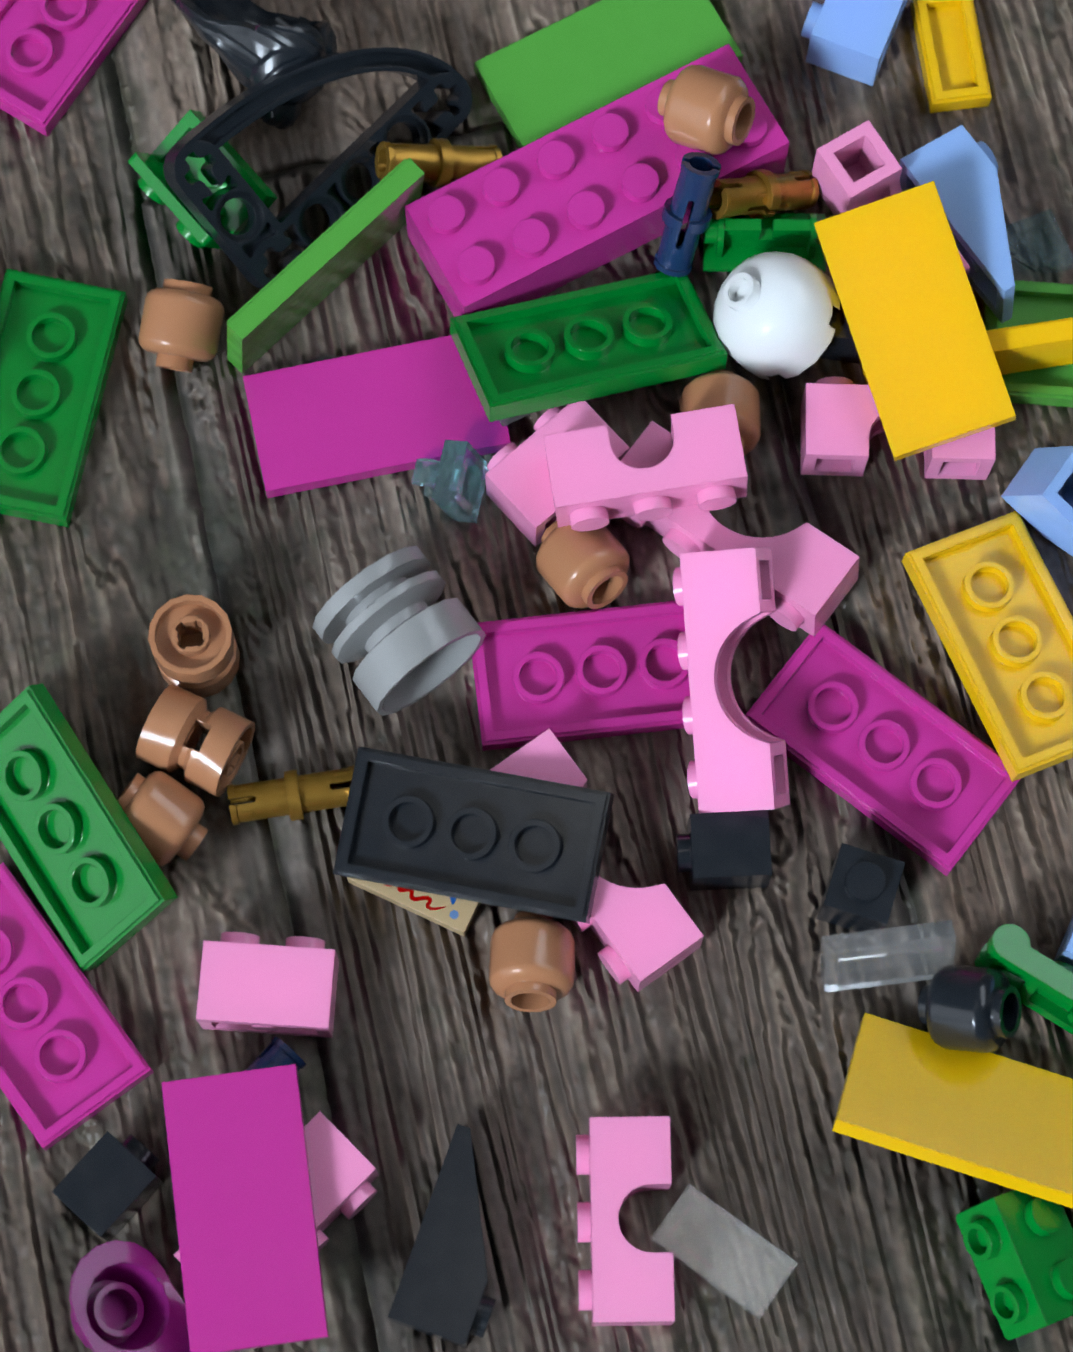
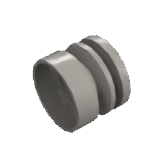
(394, 625)

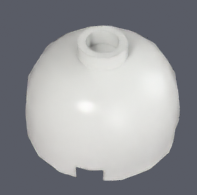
(775, 314)

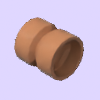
(194, 644)
(175, 729)

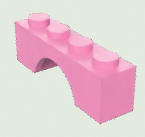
(808, 566)
(734, 760)
(639, 927)

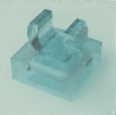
(454, 481)

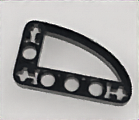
(328, 189)

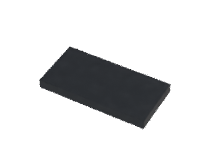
(474, 834)

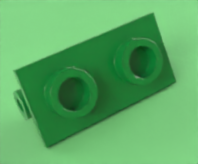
(739, 237)

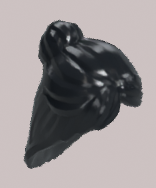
(260, 44)

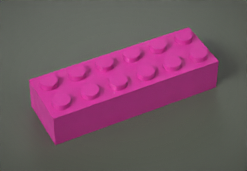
(571, 198)

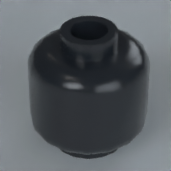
(970, 1008)

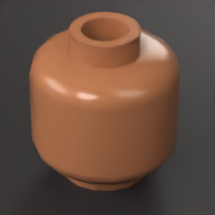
(706, 109)
(181, 324)
(722, 389)
(583, 565)
(164, 815)
(531, 962)

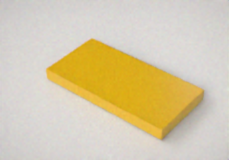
(914, 321)
(1004, 637)
(960, 1110)

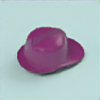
(126, 1302)

